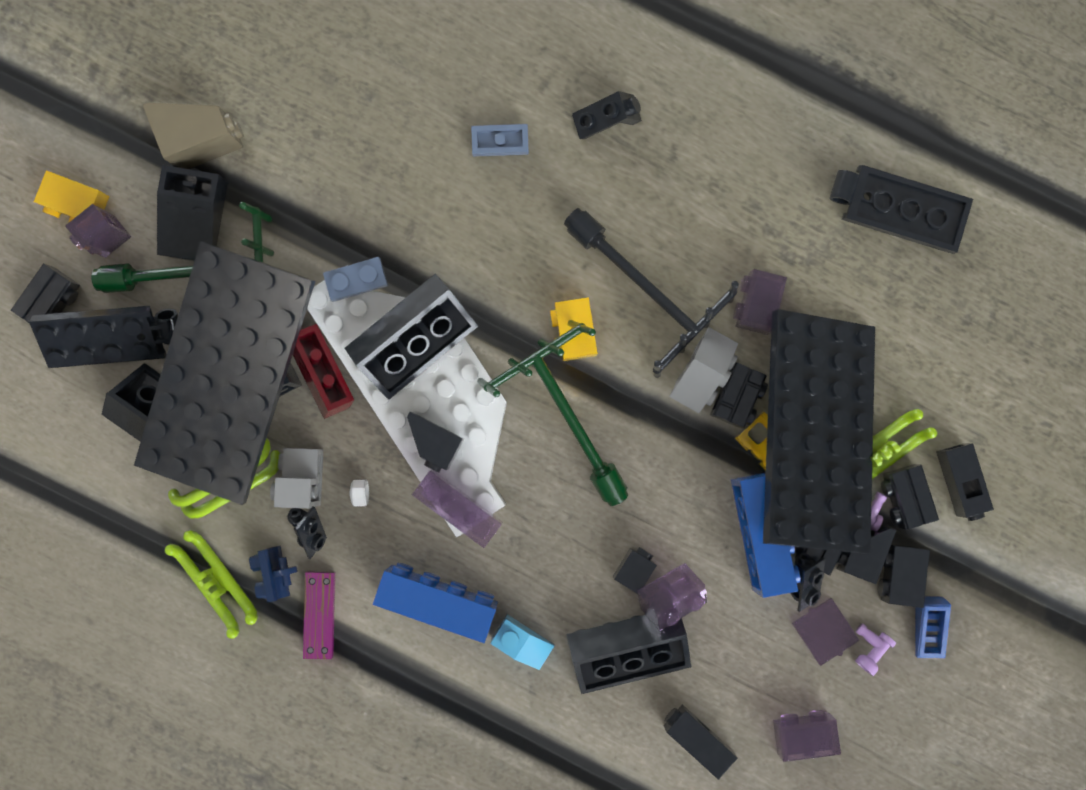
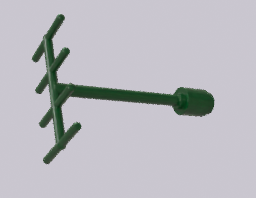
(124, 277)
(604, 476)

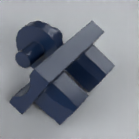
(274, 573)

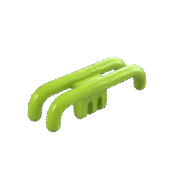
(888, 452)
(186, 501)
(214, 582)

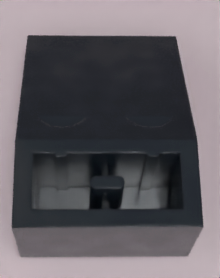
(188, 211)

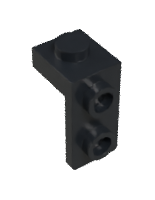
(607, 112)

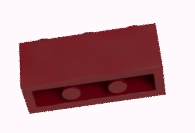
(321, 372)

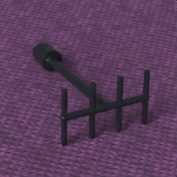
(590, 234)

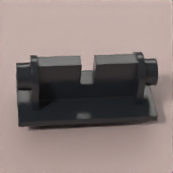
(308, 529)
(811, 580)

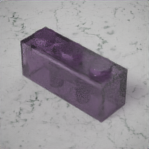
(457, 508)

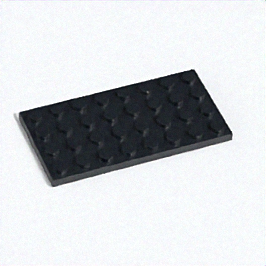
(224, 372)
(819, 433)

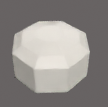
(359, 492)

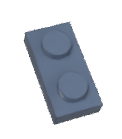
(500, 140)
(355, 279)

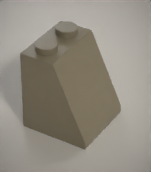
(193, 133)

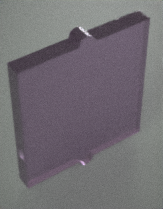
(825, 631)

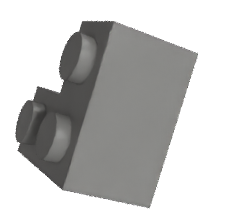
(705, 371)
(300, 479)

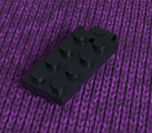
(902, 207)
(103, 335)

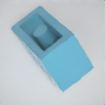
(521, 643)

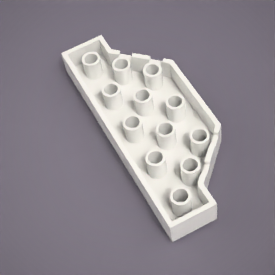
(442, 394)

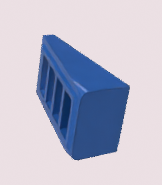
(934, 609)

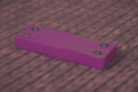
(319, 615)

